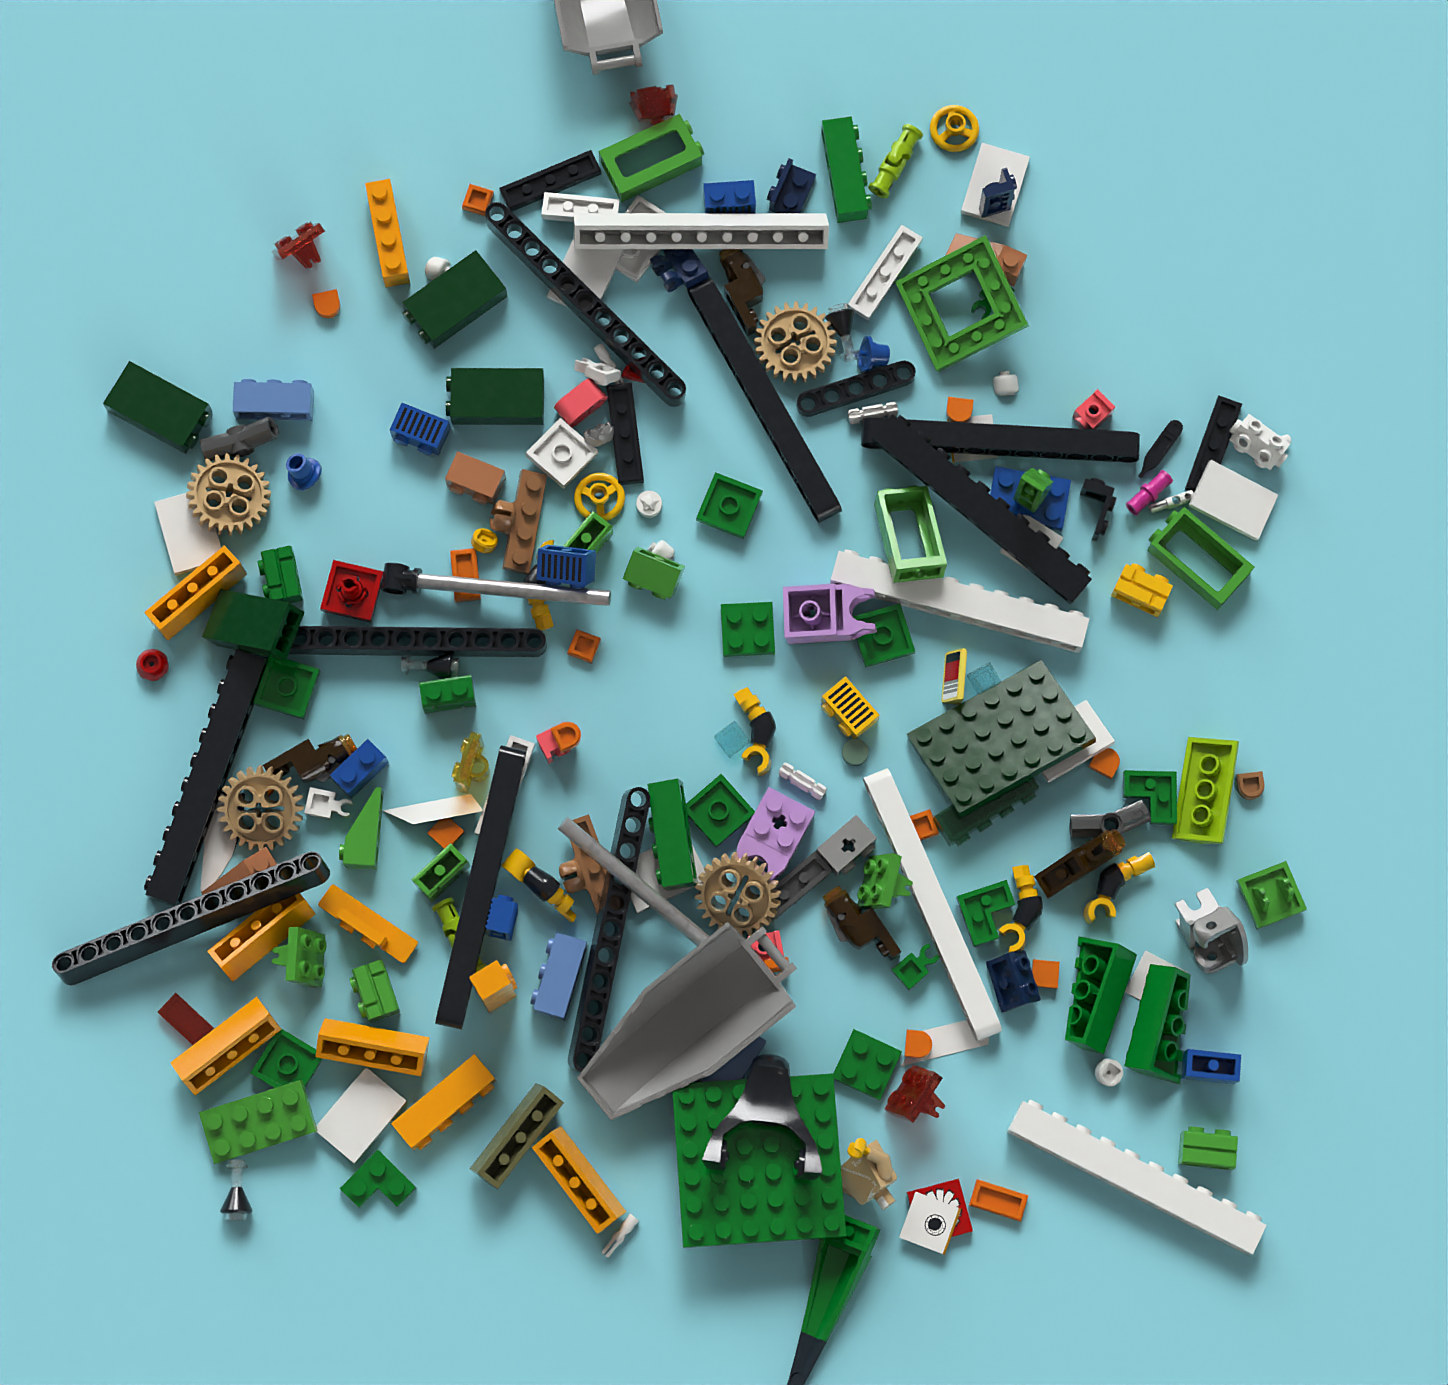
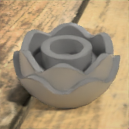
(599, 435)

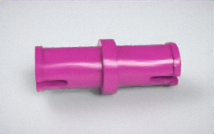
(1149, 492)

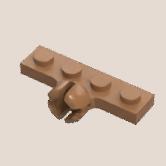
(520, 521)
(588, 872)

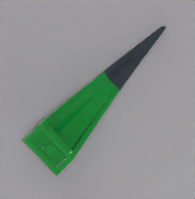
(835, 1276)

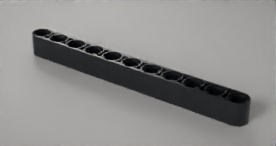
(581, 293)
(764, 400)
(1019, 440)
(418, 635)
(480, 887)
(191, 918)
(600, 939)

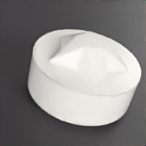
(649, 504)
(1108, 1072)

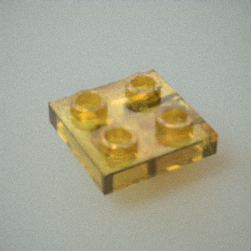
(471, 753)

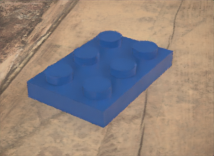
(1051, 510)

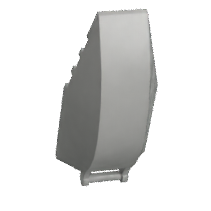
(607, 28)
(690, 1021)

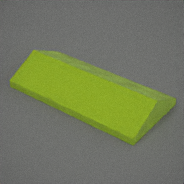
(1205, 790)

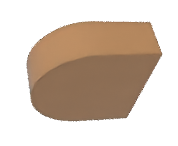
(1250, 784)

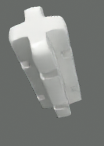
(874, 411)
(802, 781)

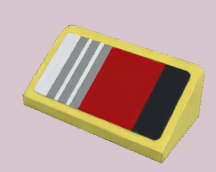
(954, 676)

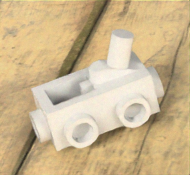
(1259, 442)

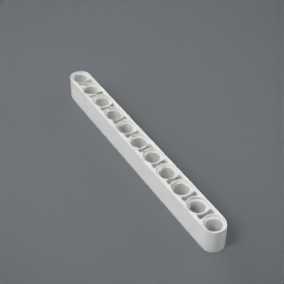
(932, 905)

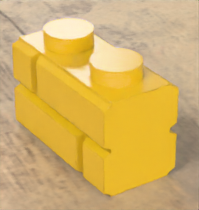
(1142, 589)

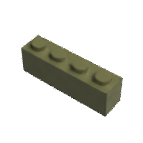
(516, 1135)

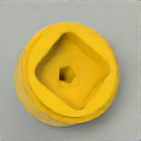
(484, 540)

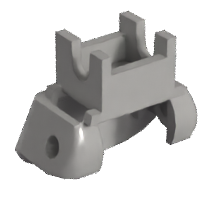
(1208, 924)

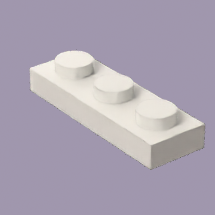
(563, 206)

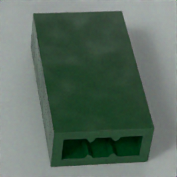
(454, 300)
(496, 396)
(158, 407)
(253, 624)

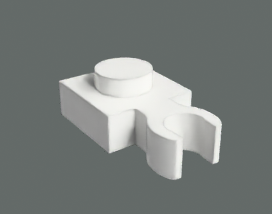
(600, 372)
(323, 803)

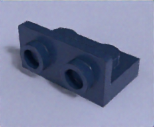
(791, 189)
(998, 196)
(1013, 980)

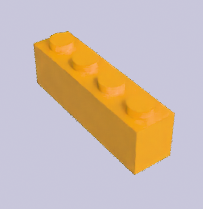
(387, 233)
(195, 593)
(259, 935)
(494, 985)
(225, 1046)
(372, 1047)
(444, 1102)
(579, 1179)

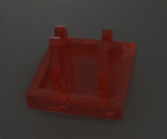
(300, 245)
(915, 1095)

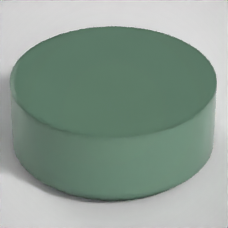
(855, 752)

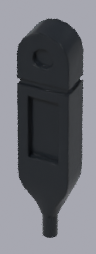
(1161, 446)

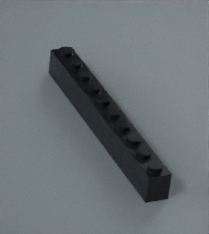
(982, 509)
(206, 779)

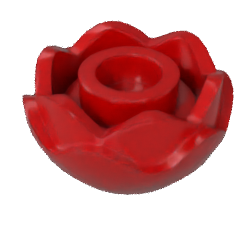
(154, 672)

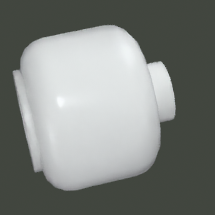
(436, 267)
(1005, 384)
(663, 549)

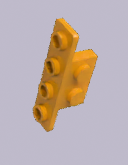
(367, 923)

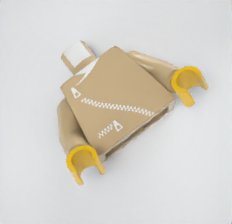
(868, 1173)

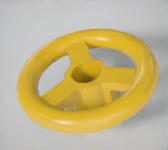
(954, 118)
(599, 488)

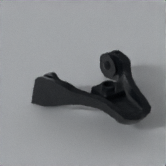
(766, 1102)

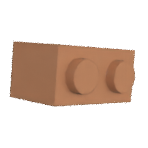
(475, 479)

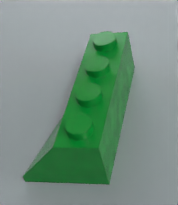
(1098, 992)
(1160, 1024)

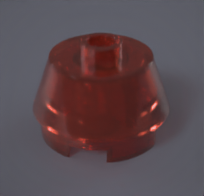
(654, 103)

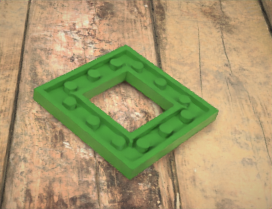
(1005, 321)

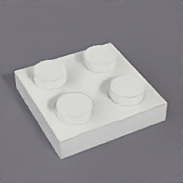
(561, 453)

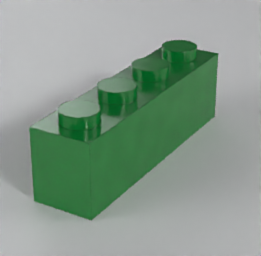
(844, 169)
(672, 835)

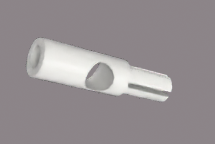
(604, 357)
(1167, 503)
(626, 1227)

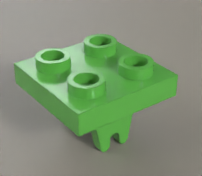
(882, 882)
(1271, 895)
(303, 957)

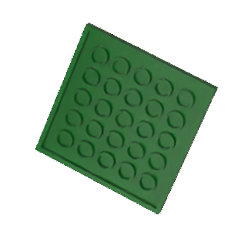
(758, 1190)

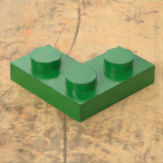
(1159, 788)
(978, 907)
(375, 1175)

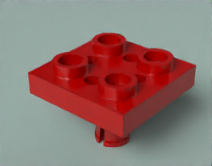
(344, 577)

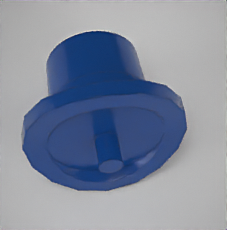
(872, 354)
(302, 471)

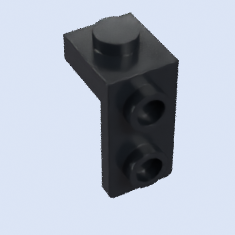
(1099, 491)

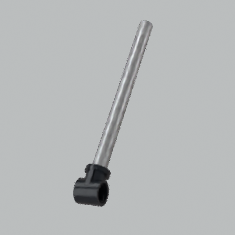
(399, 578)
(632, 881)

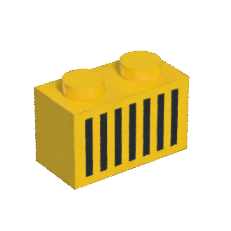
(849, 708)

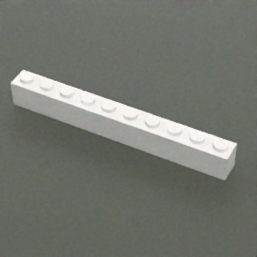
(700, 231)
(966, 603)
(1137, 1178)

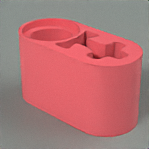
(580, 402)

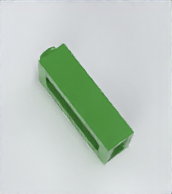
(659, 173)
(919, 501)
(1209, 542)

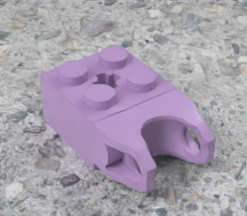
(833, 613)
(768, 843)

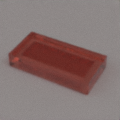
(185, 1019)

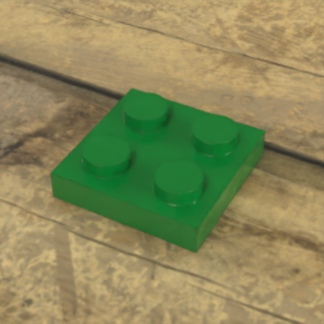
(729, 505)
(747, 629)
(891, 638)
(287, 687)
(719, 810)
(286, 1061)
(866, 1064)

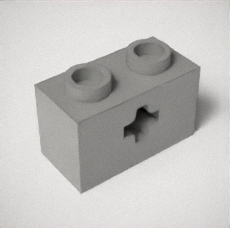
(852, 832)

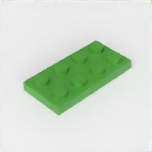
(258, 1121)

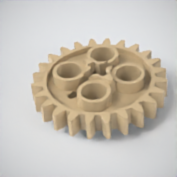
(783, 324)
(223, 515)
(259, 784)
(716, 883)

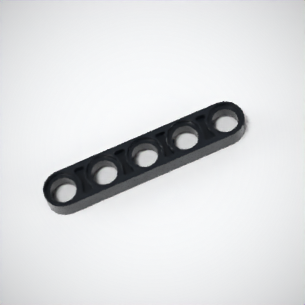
(846, 397)

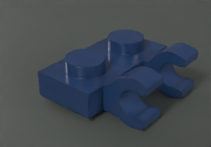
(686, 265)

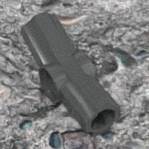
(240, 439)
(1125, 819)

